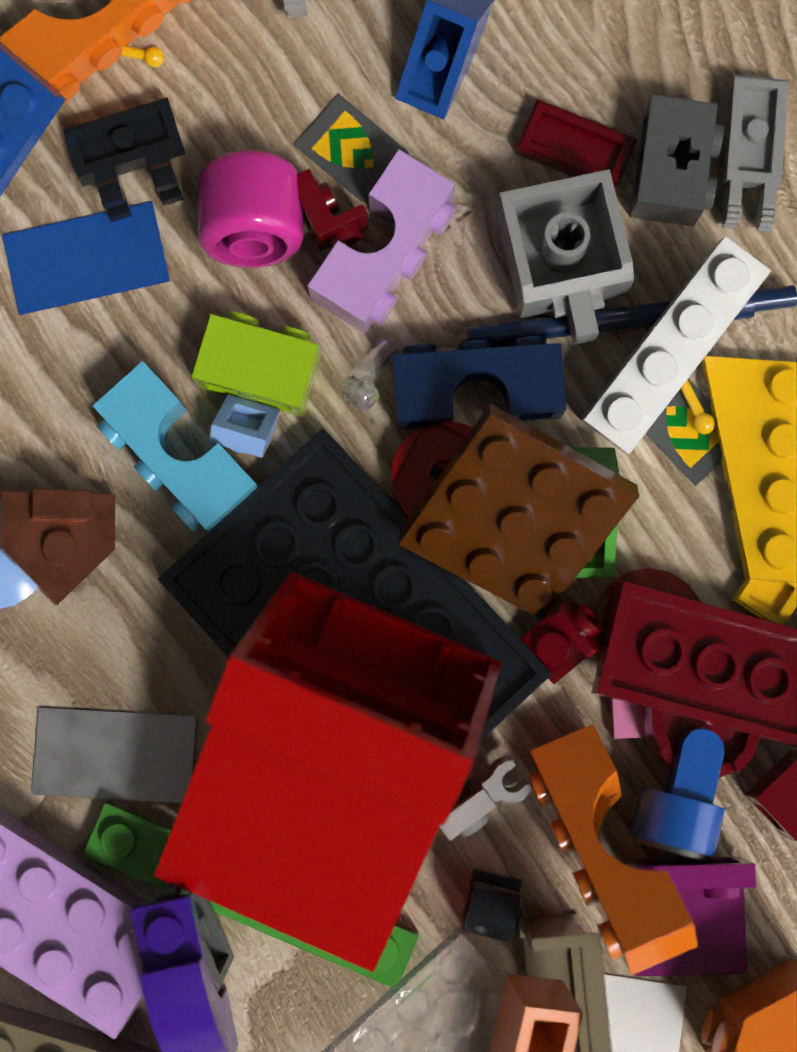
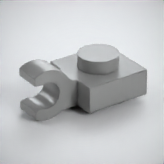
(478, 799)

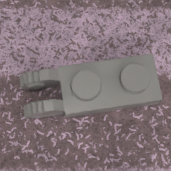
(754, 146)

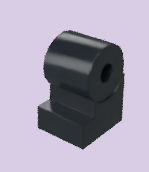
(491, 905)

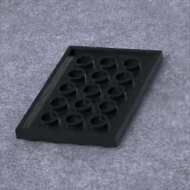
(343, 532)

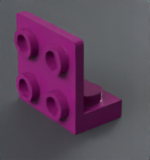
(717, 907)

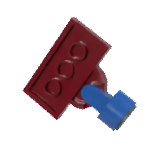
(708, 696)

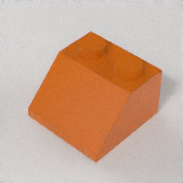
(756, 1014)

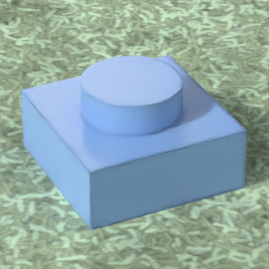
(244, 426)

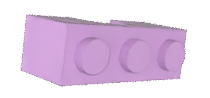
(362, 284)

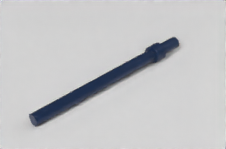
(620, 318)

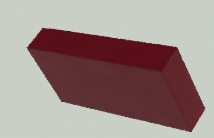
(573, 143)

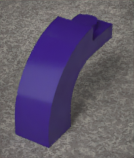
(177, 980)

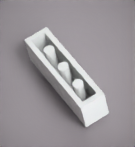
(675, 345)

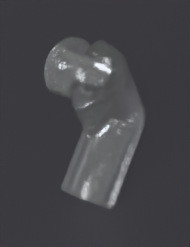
(359, 383)

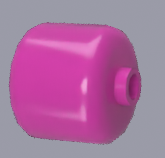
(249, 209)

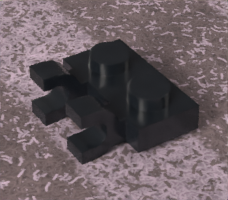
(125, 144)

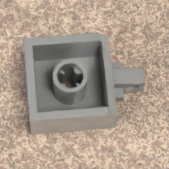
(560, 280)

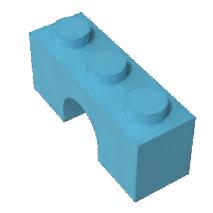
(140, 415)

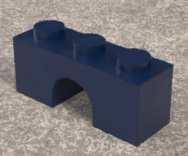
(524, 374)

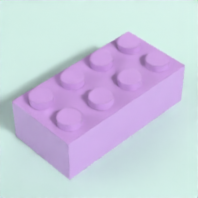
(67, 928)

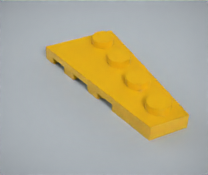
(758, 443)

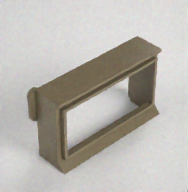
(563, 951)

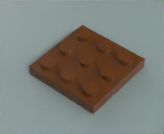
(517, 512)

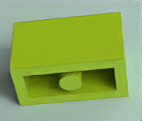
(257, 362)

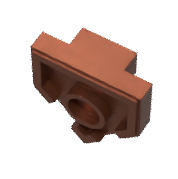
(57, 535)

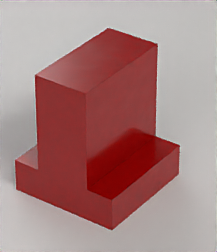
(328, 769)

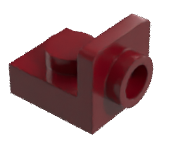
(318, 214)
(565, 638)

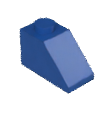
(442, 53)

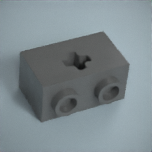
(683, 130)

